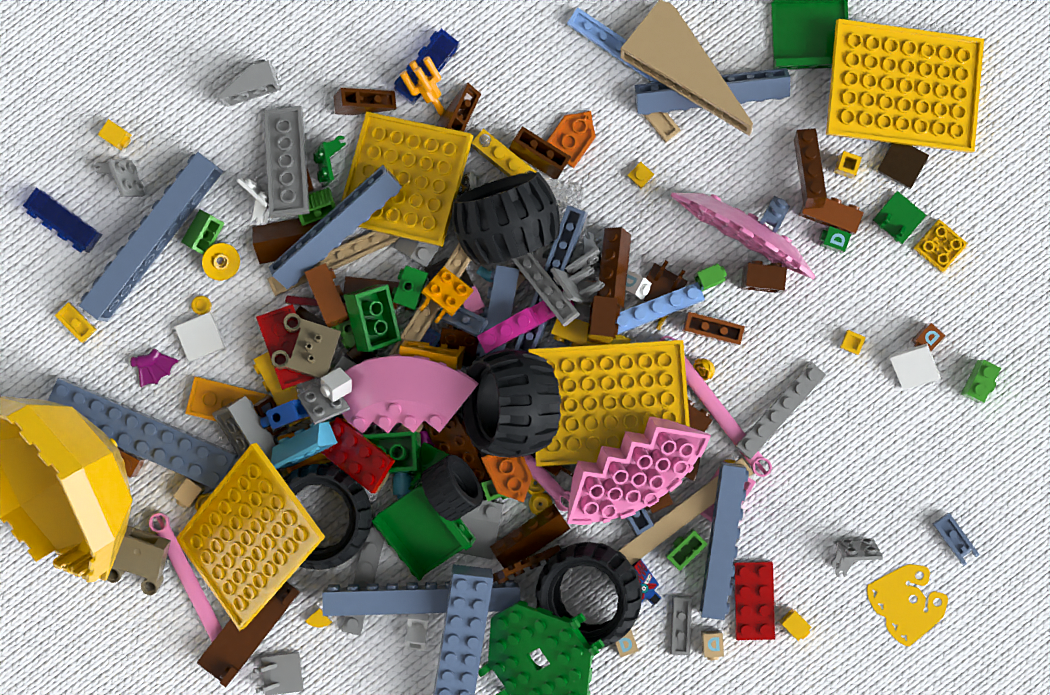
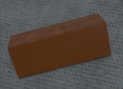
(276, 238)

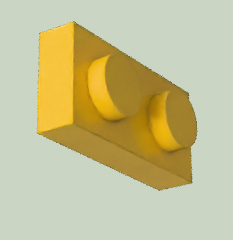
(75, 322)

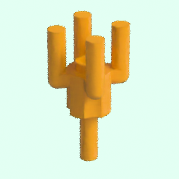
(425, 85)

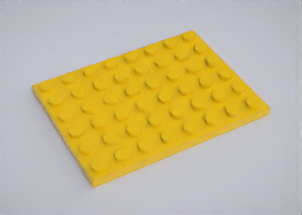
(905, 86)
(611, 393)
(249, 536)

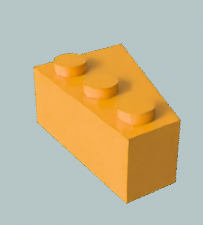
(451, 357)

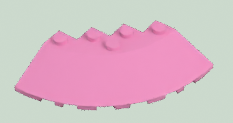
(745, 229)
(405, 392)
(634, 474)

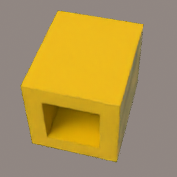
(115, 135)
(847, 164)
(795, 625)

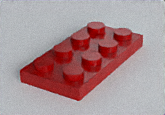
(278, 338)
(358, 456)
(754, 601)

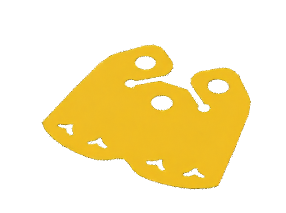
(898, 609)

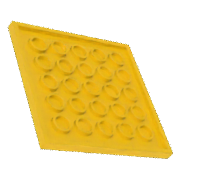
(425, 163)

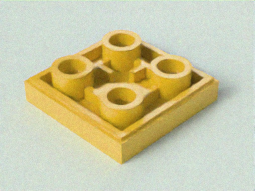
(940, 245)

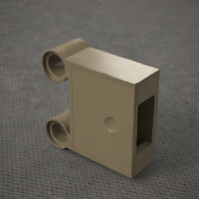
(312, 349)
(143, 556)

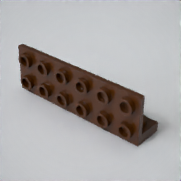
(455, 441)
(234, 647)

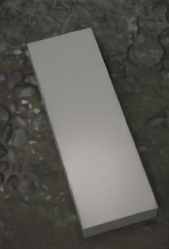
(681, 625)

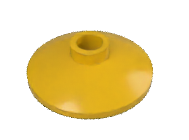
(228, 266)

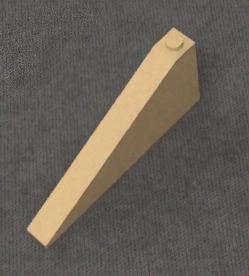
(672, 55)

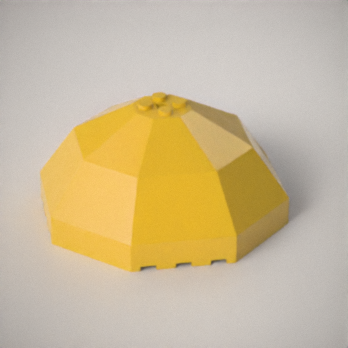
(62, 486)

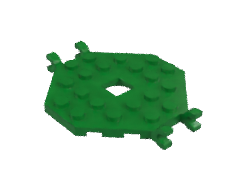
(524, 629)

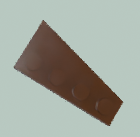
(518, 568)

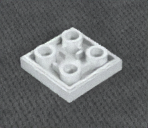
(200, 337)
(915, 366)

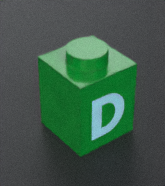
(834, 239)

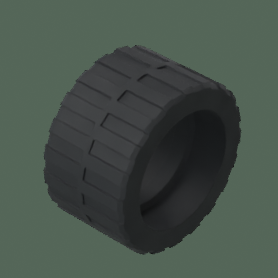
(452, 488)

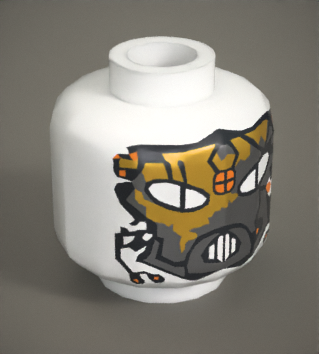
(468, 182)

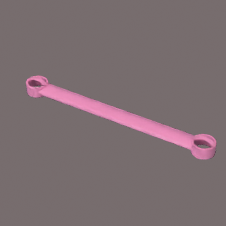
(720, 413)
(547, 482)
(188, 578)

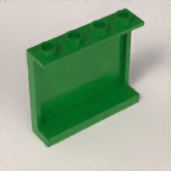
(805, 32)
(420, 533)

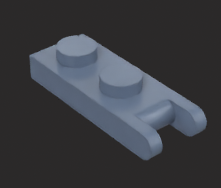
(775, 213)
(466, 321)
(954, 537)

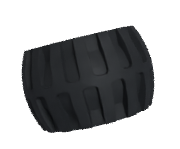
(506, 218)
(513, 405)
(359, 512)
(617, 569)

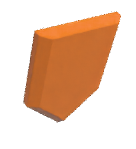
(573, 135)
(509, 475)

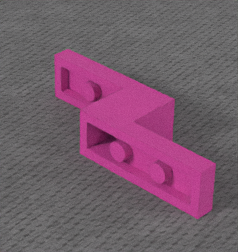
(516, 325)

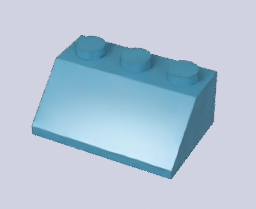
(302, 445)

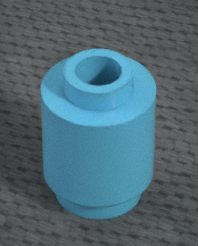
(401, 484)

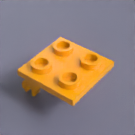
(447, 292)

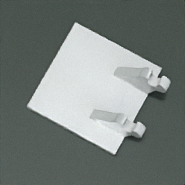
(261, 206)

